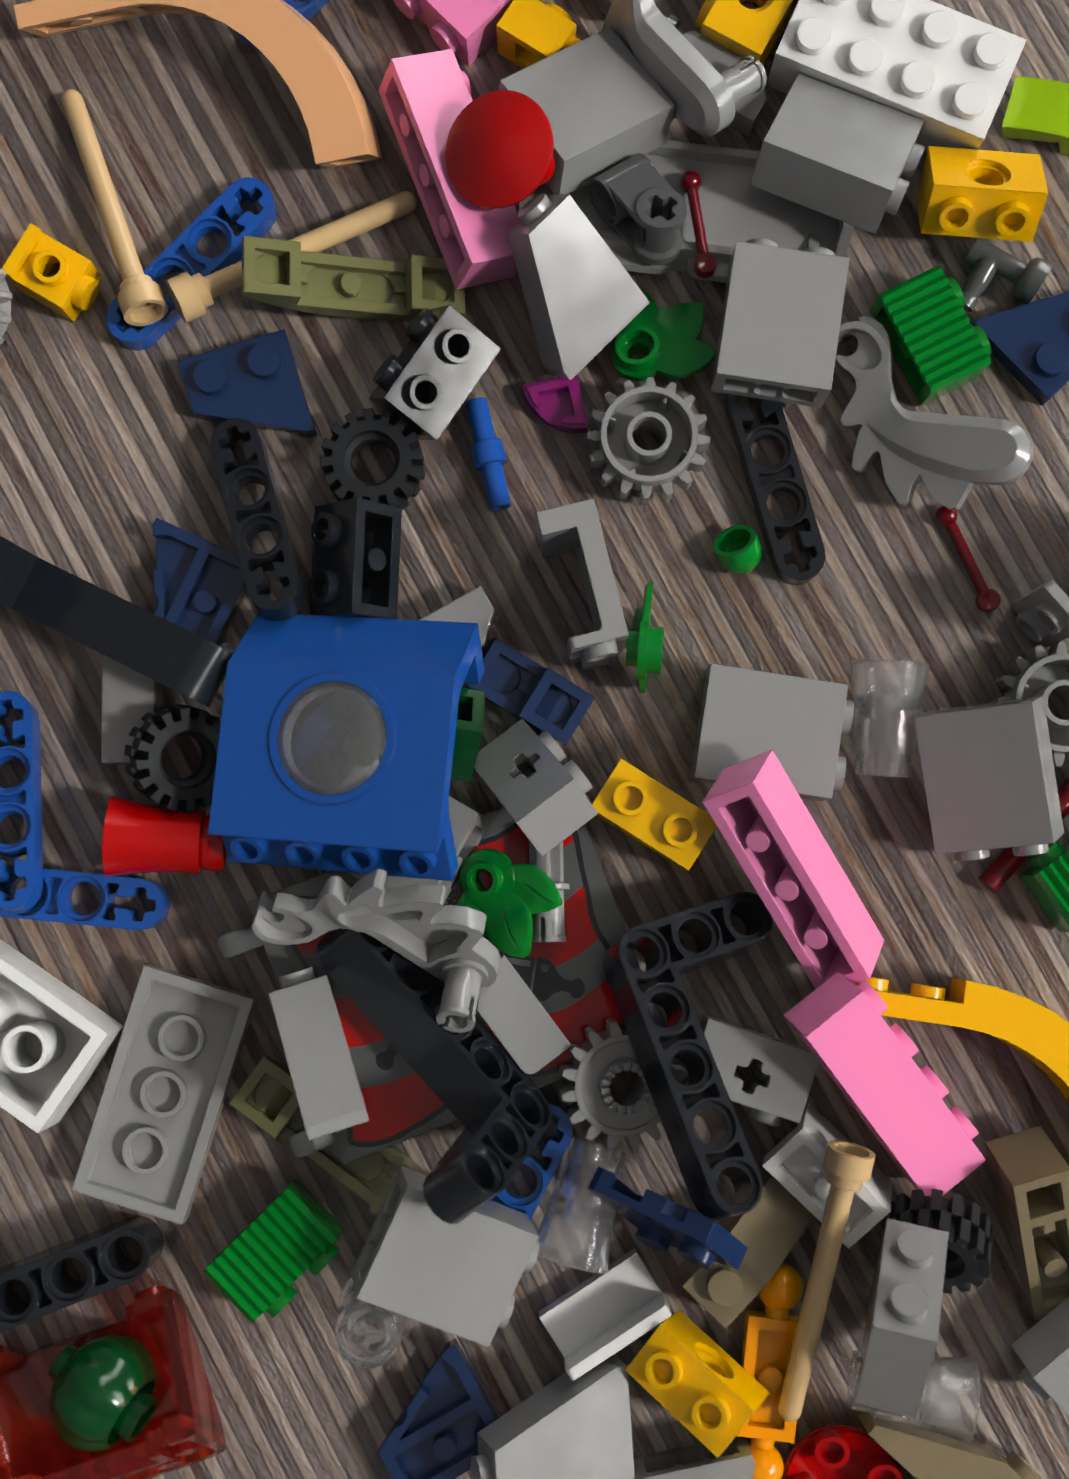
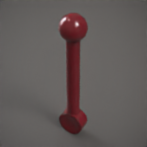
(705, 263)
(987, 599)

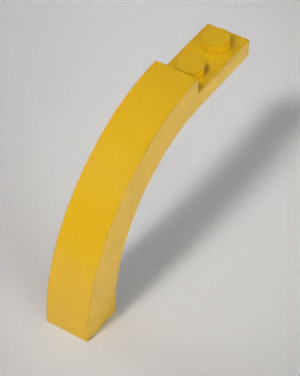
(991, 1010)

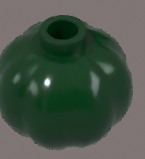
(102, 1392)

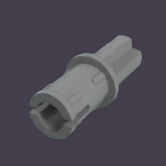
(550, 925)

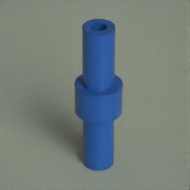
(488, 454)

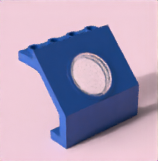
(343, 743)

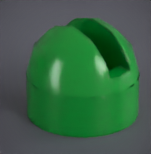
(738, 549)

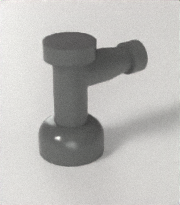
(988, 260)

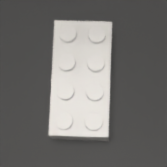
(904, 57)
(47, 1041)

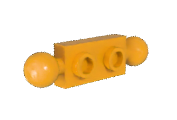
(765, 1356)

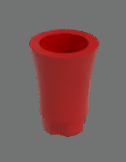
(158, 840)

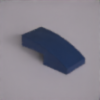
(532, 691)

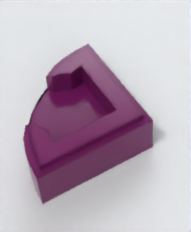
(557, 404)

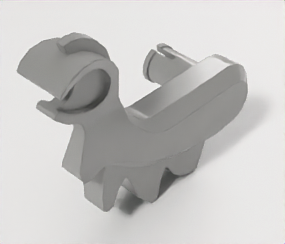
(700, 93)
(913, 445)
(404, 918)

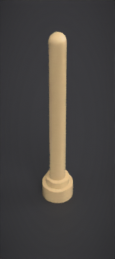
(197, 292)
(139, 296)
(846, 1169)

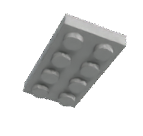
(164, 1094)

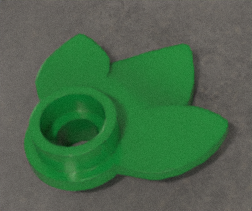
(667, 339)
(644, 642)
(510, 901)

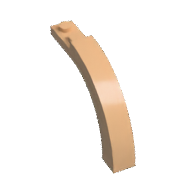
(311, 67)

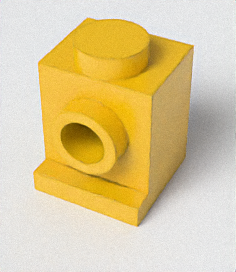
(534, 32)
(32, 272)

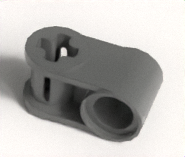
(641, 208)

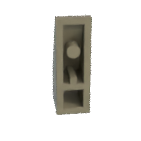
(1034, 1206)
(769, 1235)
(940, 1457)

